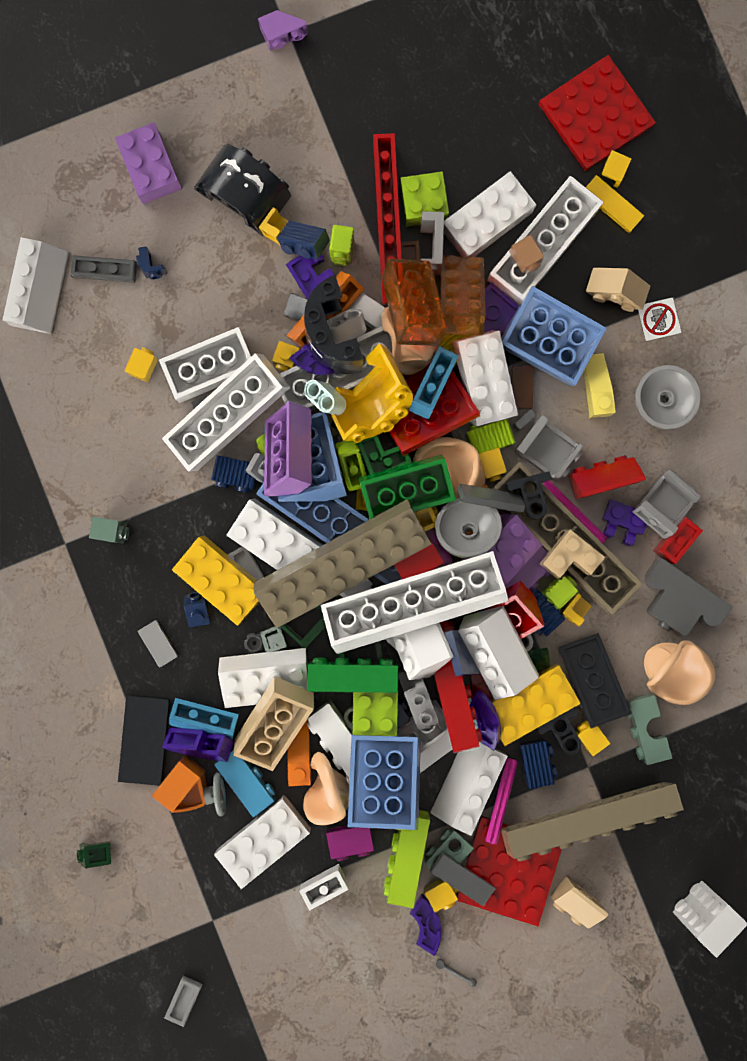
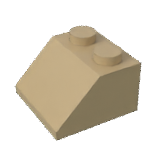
(578, 903)

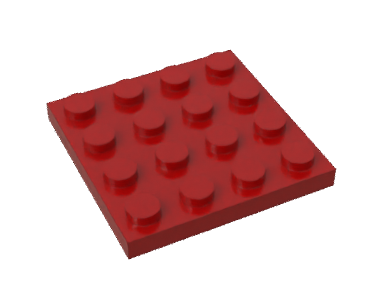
(596, 113)
(450, 412)
(519, 885)

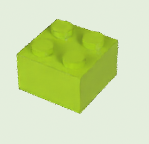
(423, 194)
(375, 713)

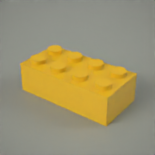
(218, 579)
(535, 704)

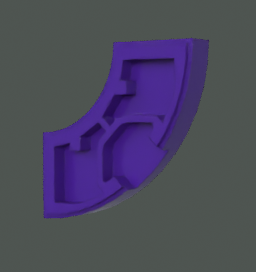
(307, 362)
(487, 720)
(429, 925)

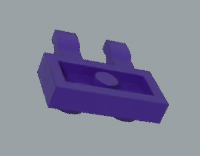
(305, 275)
(621, 515)

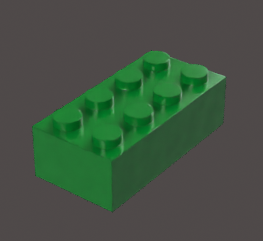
(421, 482)
(353, 676)

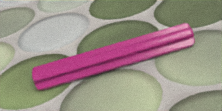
(575, 511)
(501, 801)

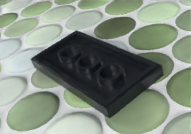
(594, 681)
(143, 740)

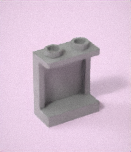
(434, 223)
(549, 449)
(666, 504)
(418, 700)

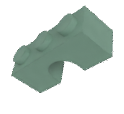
(650, 748)

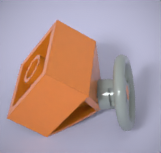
(187, 788)

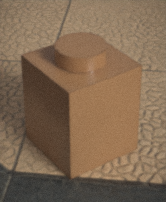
(527, 254)

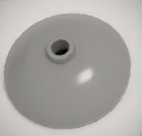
(678, 388)
(460, 517)

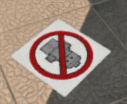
(659, 319)

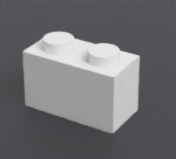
(324, 887)

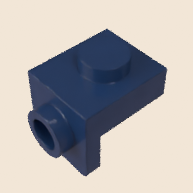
(145, 262)
(196, 610)

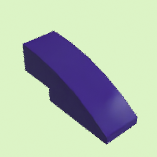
(198, 744)

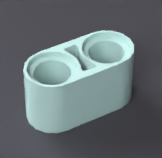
(325, 397)

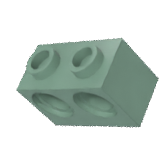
(109, 530)
(457, 854)

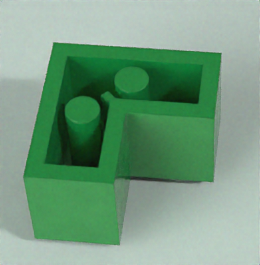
(378, 460)

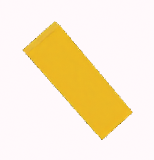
(615, 205)

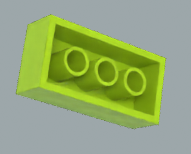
(406, 863)

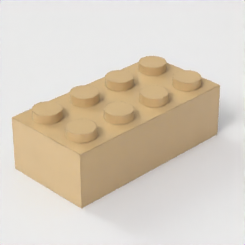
(273, 723)

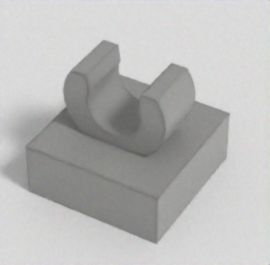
(256, 467)

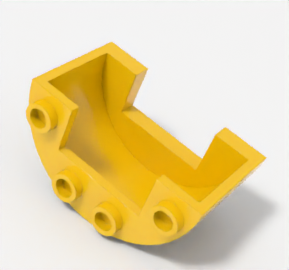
(376, 401)

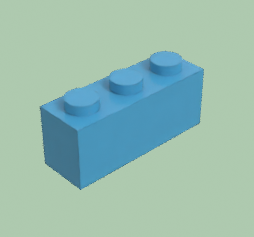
(433, 382)
(201, 717)
(247, 783)

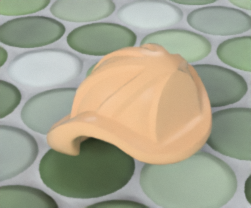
(407, 357)
(461, 460)
(679, 672)
(328, 796)

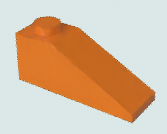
(300, 758)

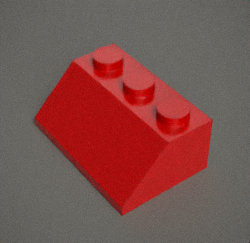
(605, 477)
(521, 609)

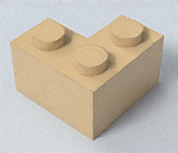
(619, 286)
(571, 550)

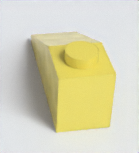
(599, 387)

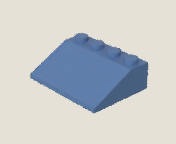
(552, 336)
(325, 467)
(384, 782)

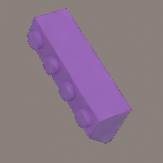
(288, 450)

